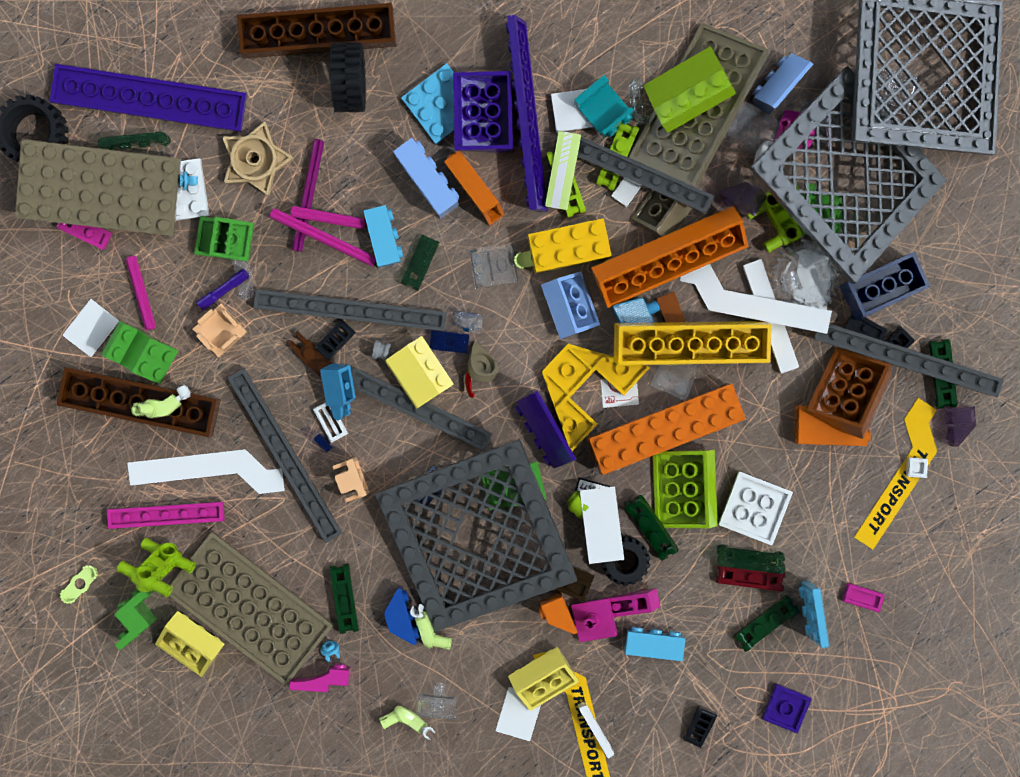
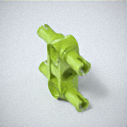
(781, 222)
(156, 567)

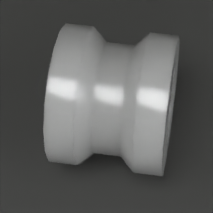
(381, 350)

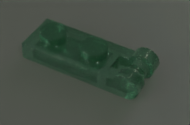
(420, 262)

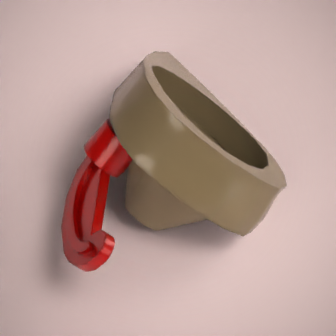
(481, 367)

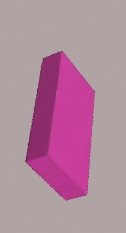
(863, 597)

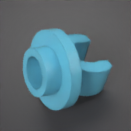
(185, 180)
(330, 648)

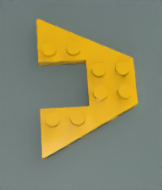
(569, 372)

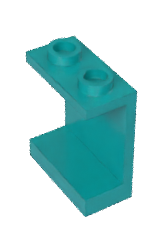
(603, 107)

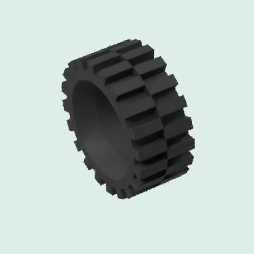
(348, 77)
(20, 109)

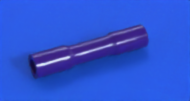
(234, 281)

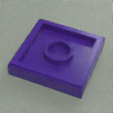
(786, 708)

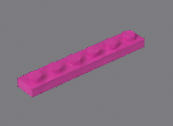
(165, 515)

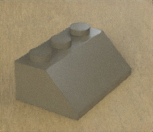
(660, 214)

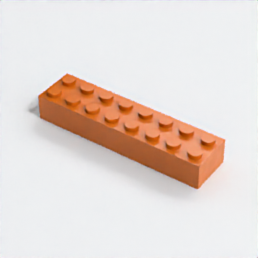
(670, 256)
(666, 429)

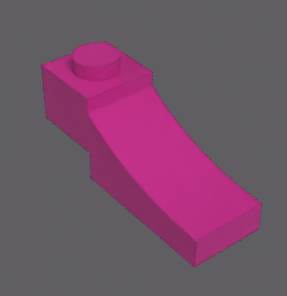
(336, 675)

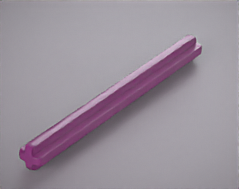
(309, 188)

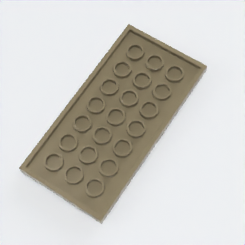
(691, 147)
(97, 187)
(250, 608)

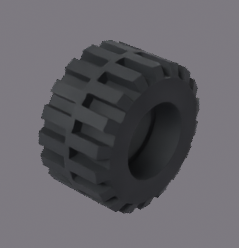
(639, 569)

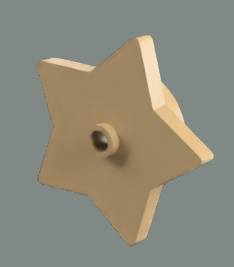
(244, 149)

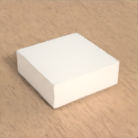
(917, 467)

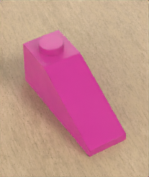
(635, 602)

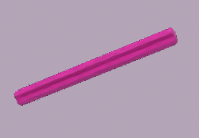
(322, 237)

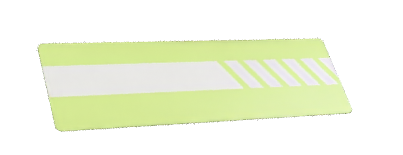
(563, 170)

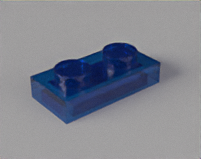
(449, 341)

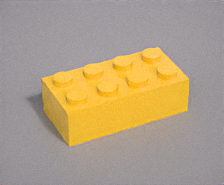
(569, 246)

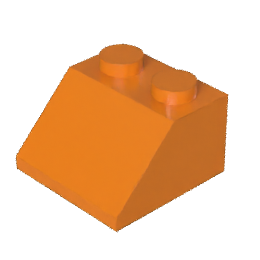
(557, 613)

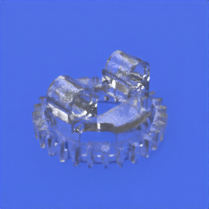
(789, 282)

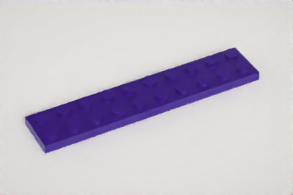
(148, 98)
(527, 112)

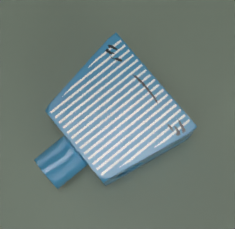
(635, 311)

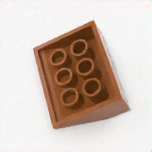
(850, 391)

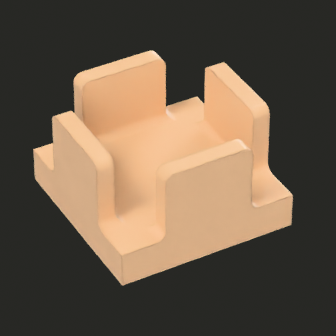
(219, 330)
(351, 479)

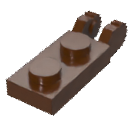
(310, 354)

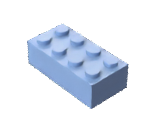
(429, 182)

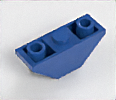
(399, 617)

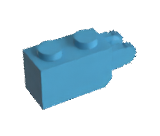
(338, 388)

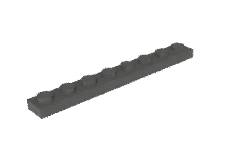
(645, 176)
(427, 413)

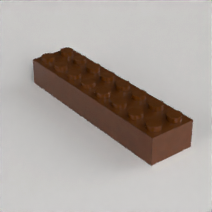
(315, 30)
(117, 395)

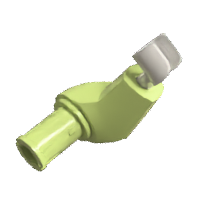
(158, 408)
(426, 630)
(406, 717)

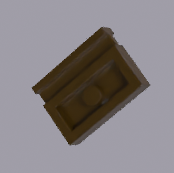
(579, 588)

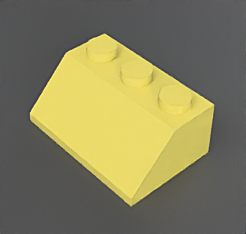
(419, 372)
(189, 643)
(543, 678)

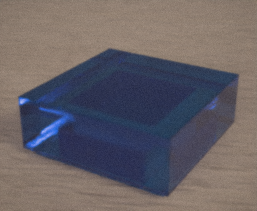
(323, 442)

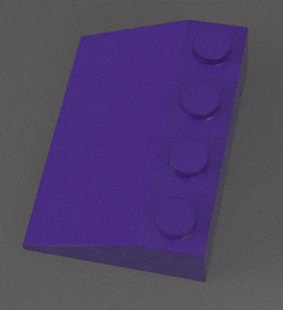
(483, 111)
(545, 429)

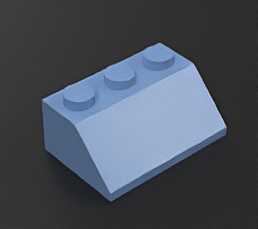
(780, 82)
(570, 304)

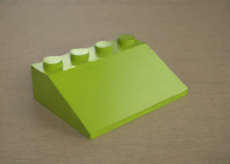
(689, 89)
(685, 488)

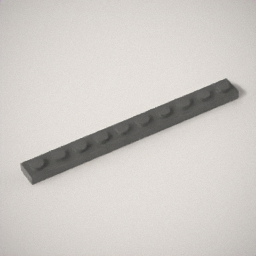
(350, 310)
(911, 360)
(285, 455)

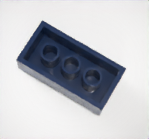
(885, 286)

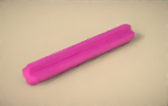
(328, 217)
(140, 293)

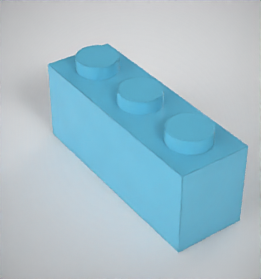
(383, 236)
(654, 644)

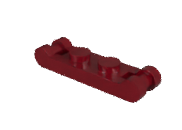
(750, 578)

